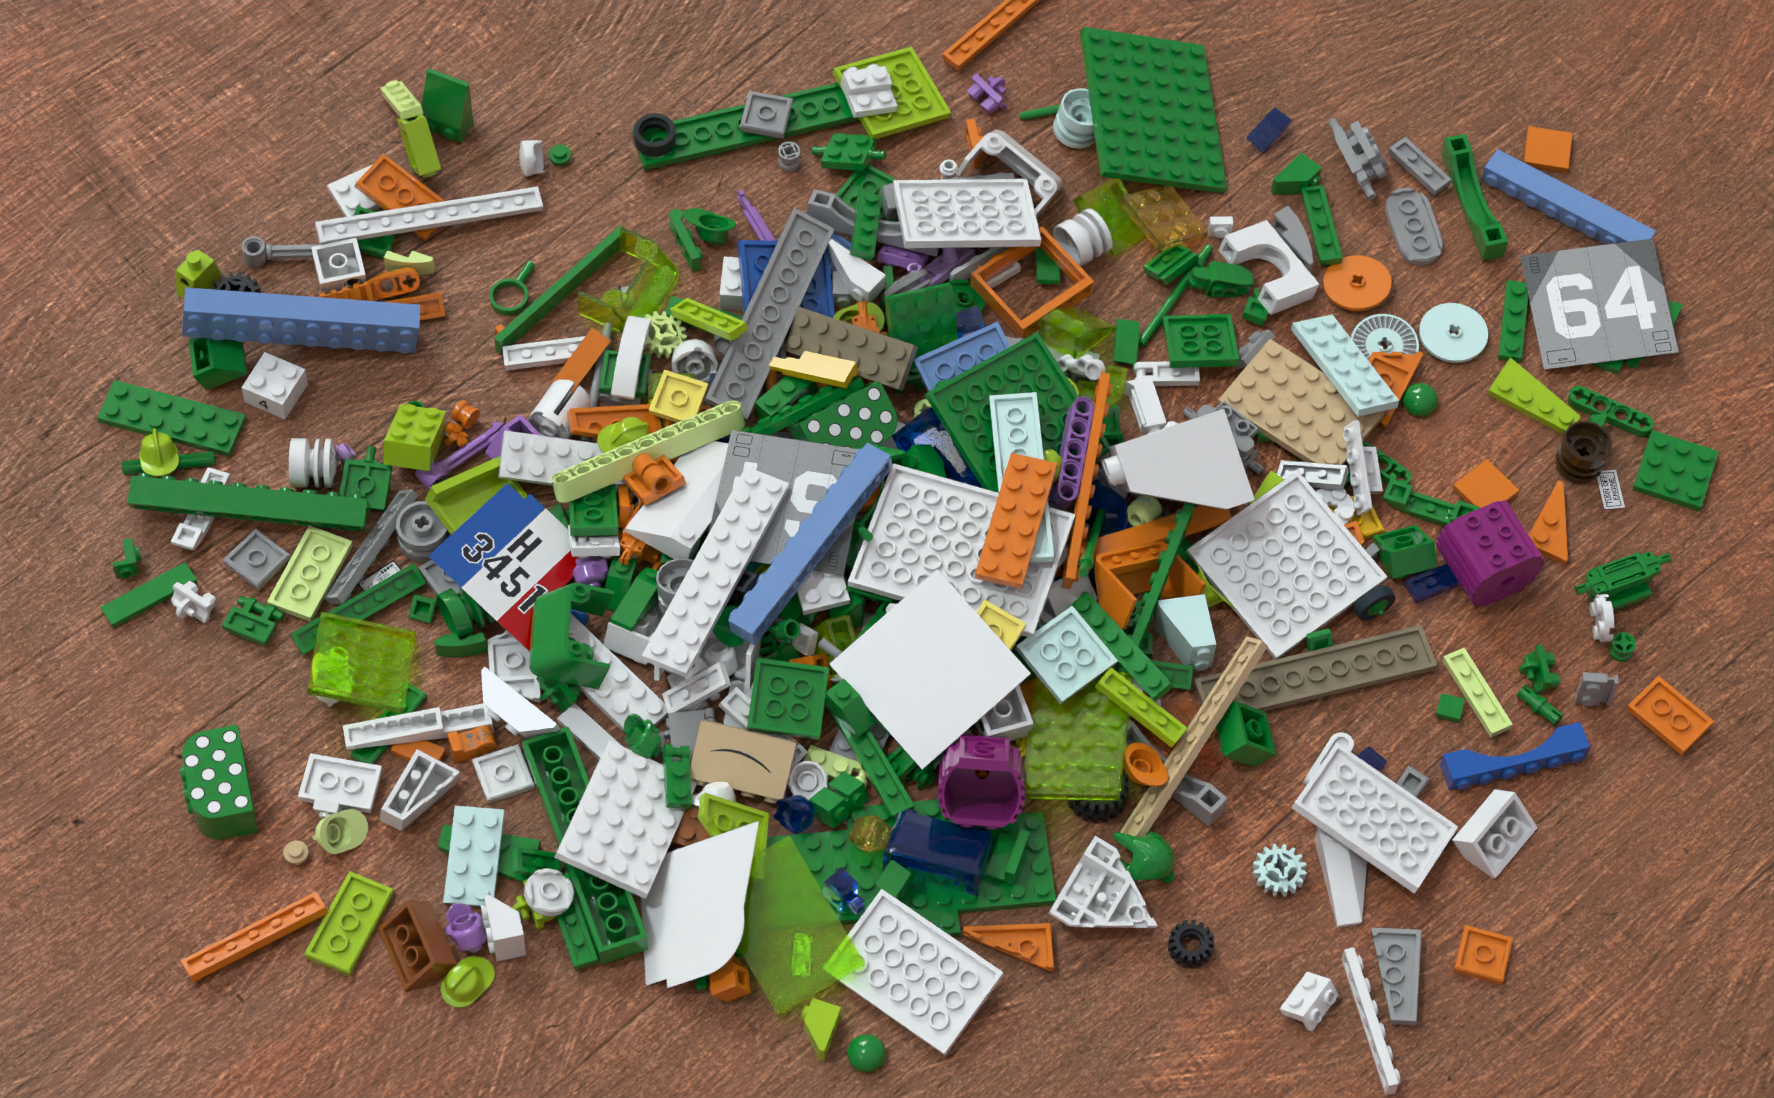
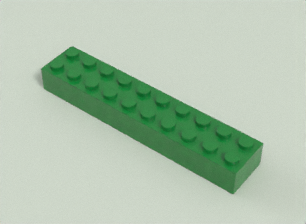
(560, 784)

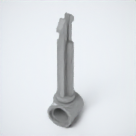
(268, 251)

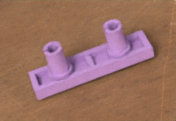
(942, 266)

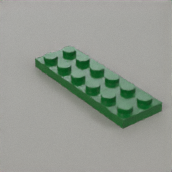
(182, 419)

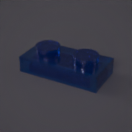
(1431, 583)

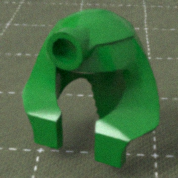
(1151, 857)

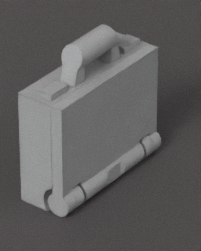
(684, 728)

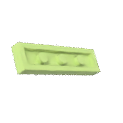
(401, 100)
(1477, 692)

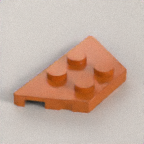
(1397, 372)

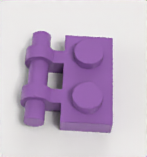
(901, 257)

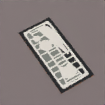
(379, 575)

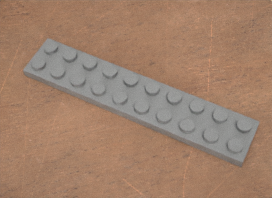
(770, 311)

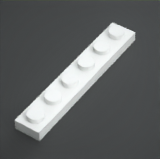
(1373, 1029)

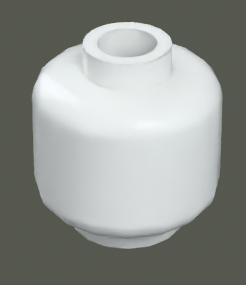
(721, 653)

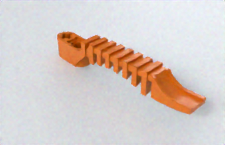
(372, 290)

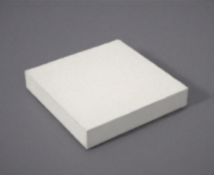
(503, 774)

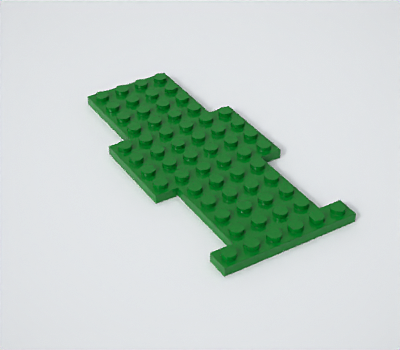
(930, 894)

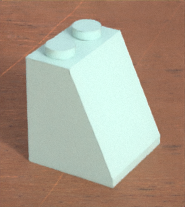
(1187, 629)

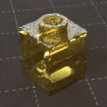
(870, 833)

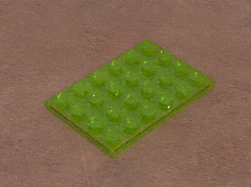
(1075, 745)
(792, 930)

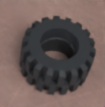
(1102, 809)

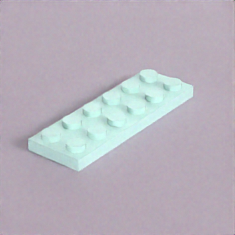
(1345, 365)

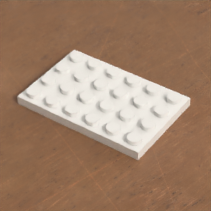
(966, 213)
(1375, 817)
(622, 822)
(918, 972)

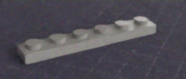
(367, 552)

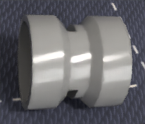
(789, 157)

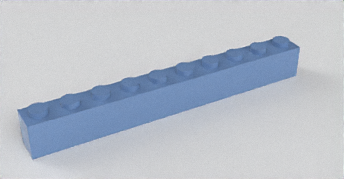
(810, 543)

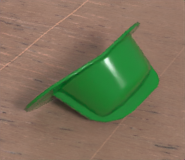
(709, 226)

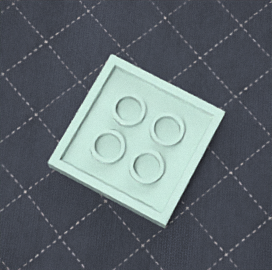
(1066, 654)

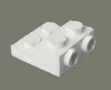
(868, 91)

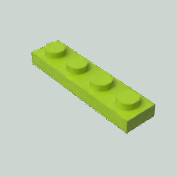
(709, 319)
(1141, 707)

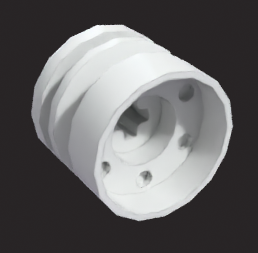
(1084, 236)
(311, 463)

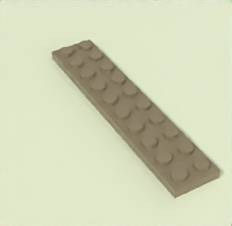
(1331, 670)

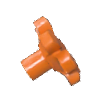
(456, 435)

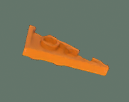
(1550, 528)
(1023, 941)

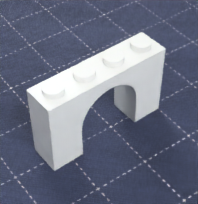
(1264, 243)

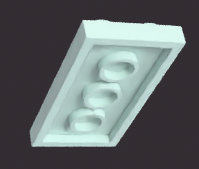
(473, 855)

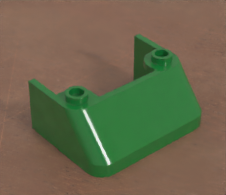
(551, 650)

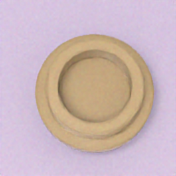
(296, 852)

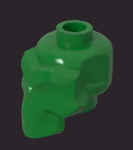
(642, 736)

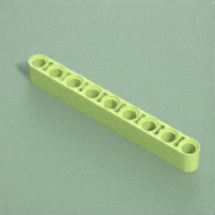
(669, 441)

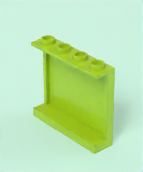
(466, 493)

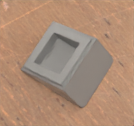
(1413, 781)

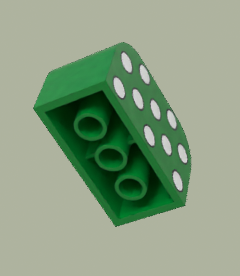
(850, 421)
(218, 784)

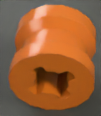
(465, 414)

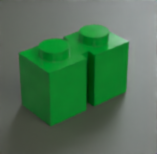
(834, 807)

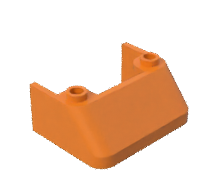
(1129, 572)

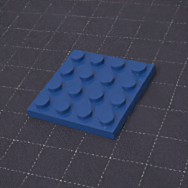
(753, 260)

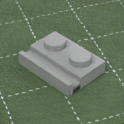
(1595, 689)

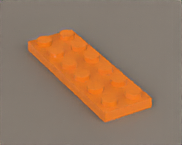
(1016, 521)

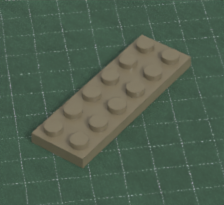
(875, 354)

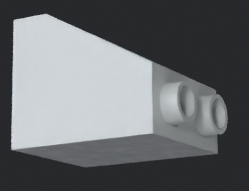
(1183, 464)

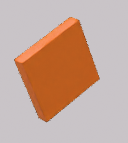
(1547, 149)
(1485, 485)
(1483, 954)

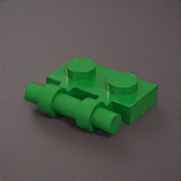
(250, 626)

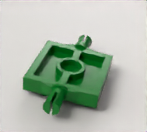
(848, 152)
(367, 479)

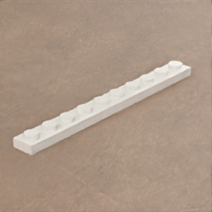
(429, 215)

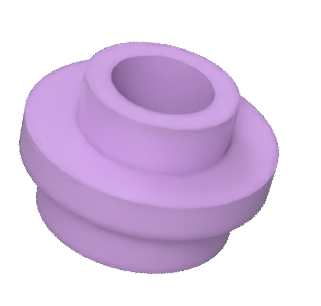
(344, 452)

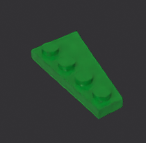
(506, 854)

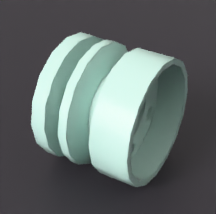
(1074, 120)

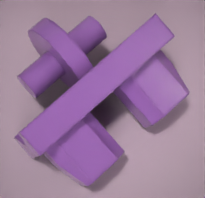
(980, 88)

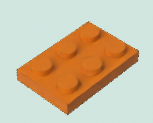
(1670, 715)

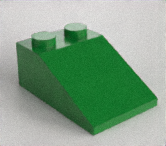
(447, 105)

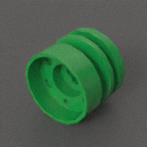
(460, 611)

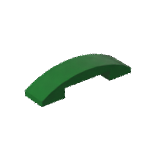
(1423, 506)

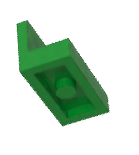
(1008, 856)

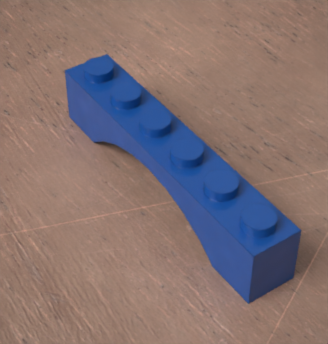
(1470, 768)

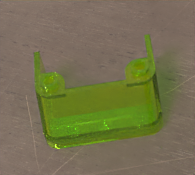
(645, 292)

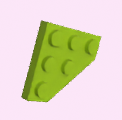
(723, 815)

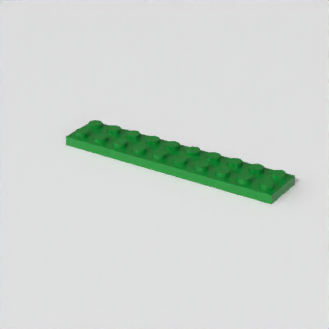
(721, 132)

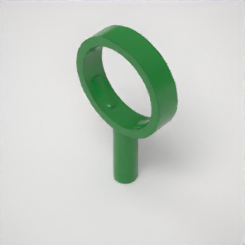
(518, 283)

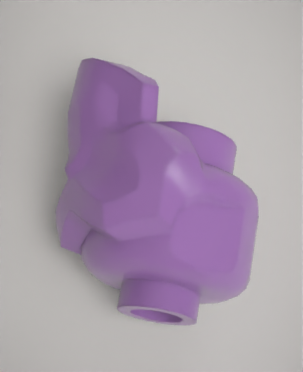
(591, 570)
(465, 928)

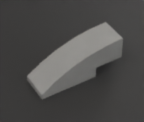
(1294, 235)

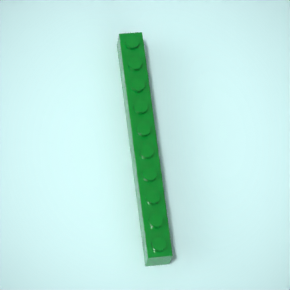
(248, 503)

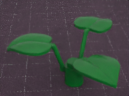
(783, 630)

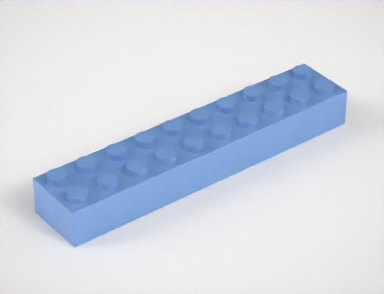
(300, 320)

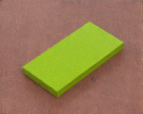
(349, 923)

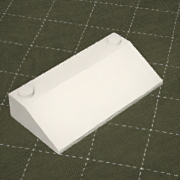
(682, 516)

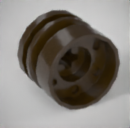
(1583, 451)

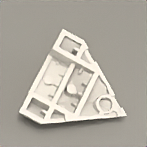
(1101, 893)

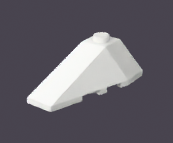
(1344, 878)

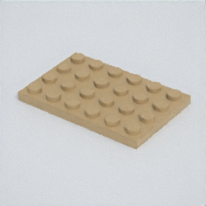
(1295, 406)

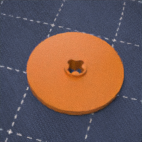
(1369, 272)

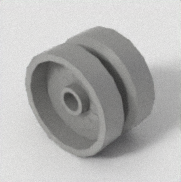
(419, 531)

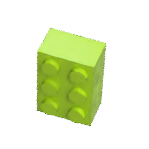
(414, 437)

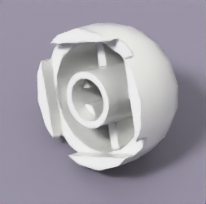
(695, 357)

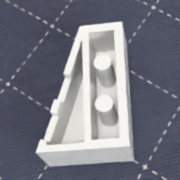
(417, 789)

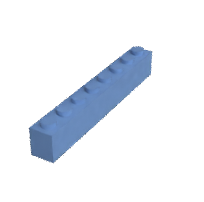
(1562, 201)

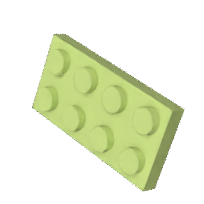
(310, 573)

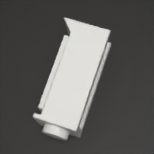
(1145, 405)

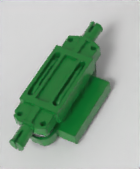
(1623, 579)

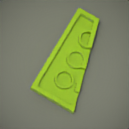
(1529, 396)

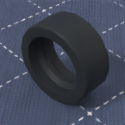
(654, 149)

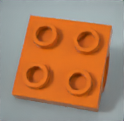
(653, 478)

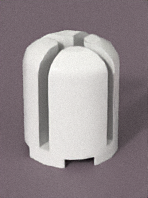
(551, 412)

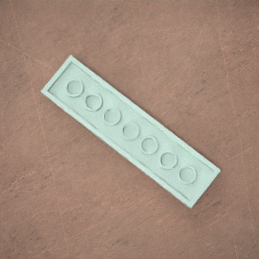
(1018, 431)

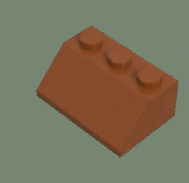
(417, 944)

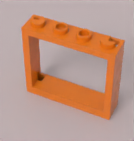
(999, 262)

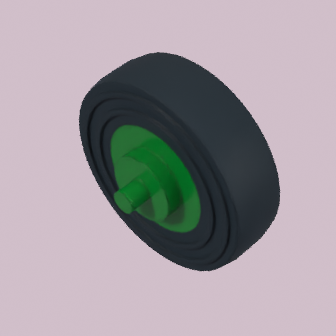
(1374, 603)

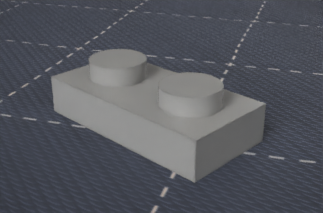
(1255, 344)

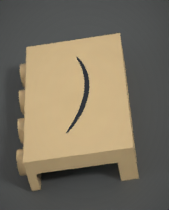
(742, 759)

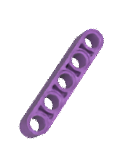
(1078, 444)

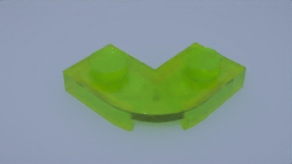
(1117, 378)

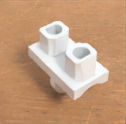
(190, 603)

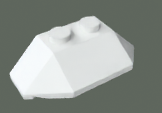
(513, 708)

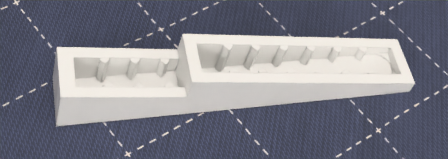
(416, 726)

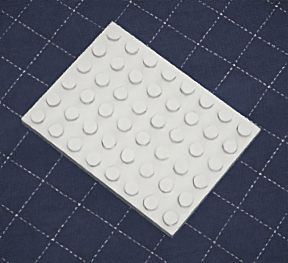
(943, 525)

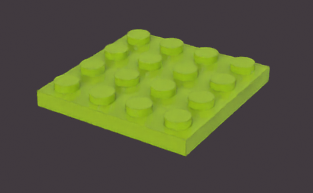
(912, 89)

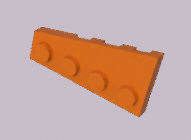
(592, 420)

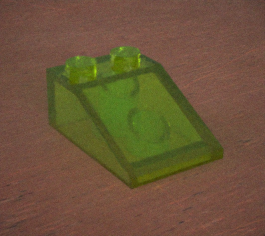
(1105, 201)
(1073, 330)

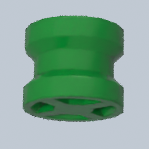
(1627, 644)

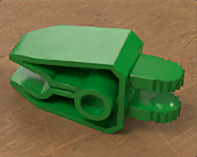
(1221, 280)

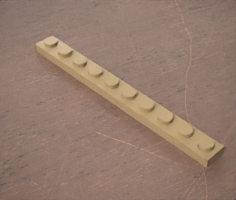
(1196, 736)

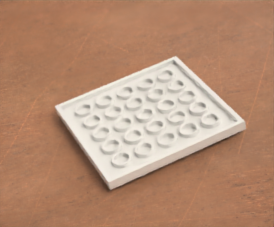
(1286, 565)

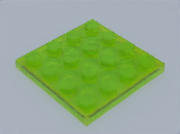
(361, 662)

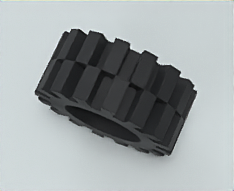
(1191, 957)

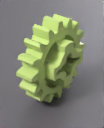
(664, 334)

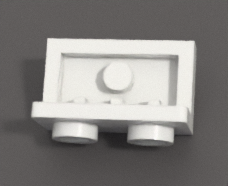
(1310, 1000)

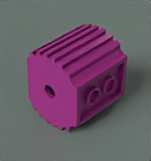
(1490, 553)
(977, 800)

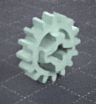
(1286, 863)

